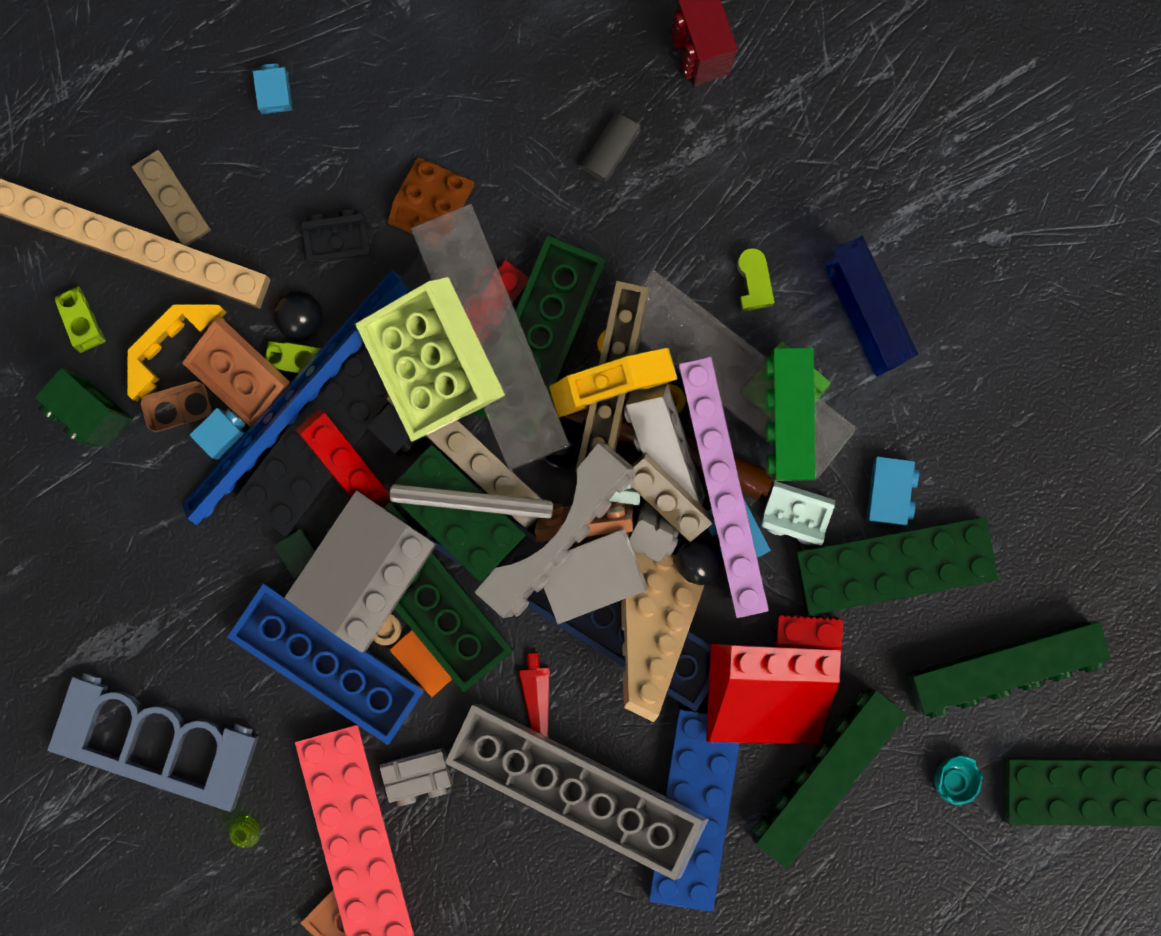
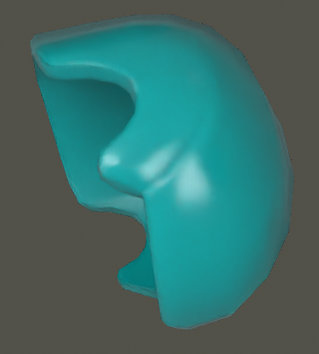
(958, 780)

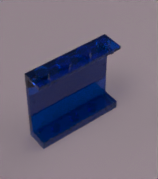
(869, 307)

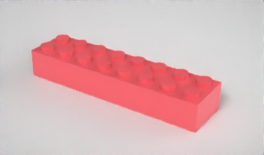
(353, 834)

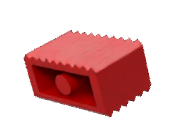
(808, 632)

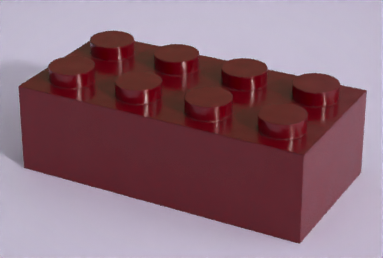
(704, 39)

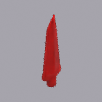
(536, 692)

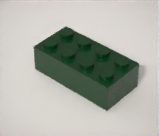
(83, 409)
(472, 537)

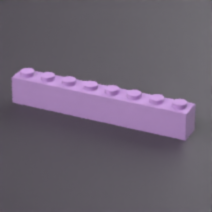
(724, 487)

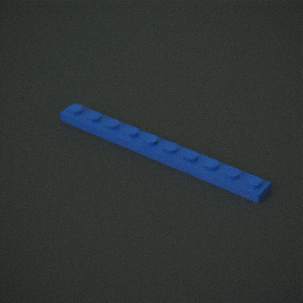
(288, 404)

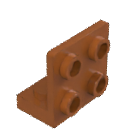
(428, 194)

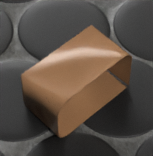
(151, 401)

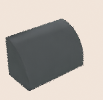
(610, 147)

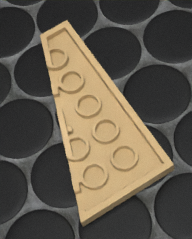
(655, 633)

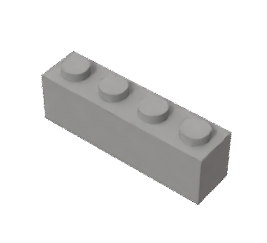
(662, 436)

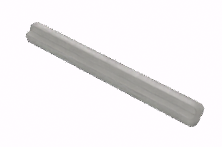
(471, 501)

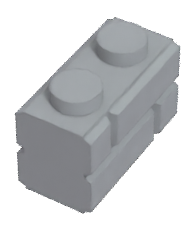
(652, 534)
(416, 776)

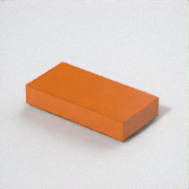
(421, 663)

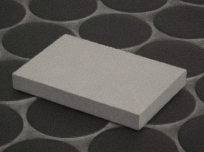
(594, 577)

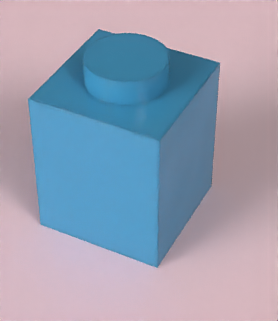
(272, 89)

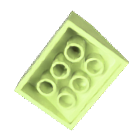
(429, 358)

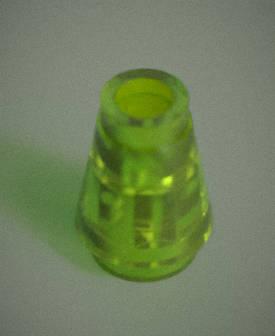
(251, 829)

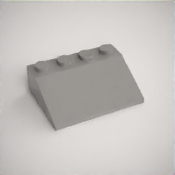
(360, 571)

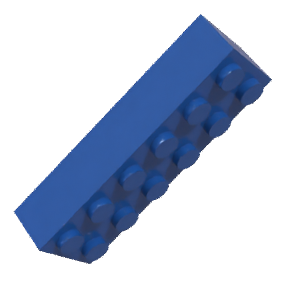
(325, 665)
(703, 781)

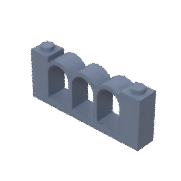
(78, 721)

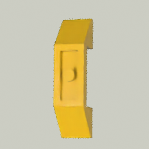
(140, 378)
(612, 379)

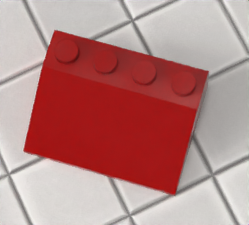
(770, 693)

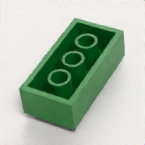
(792, 414)

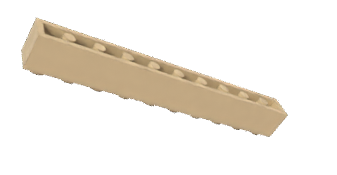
(132, 244)

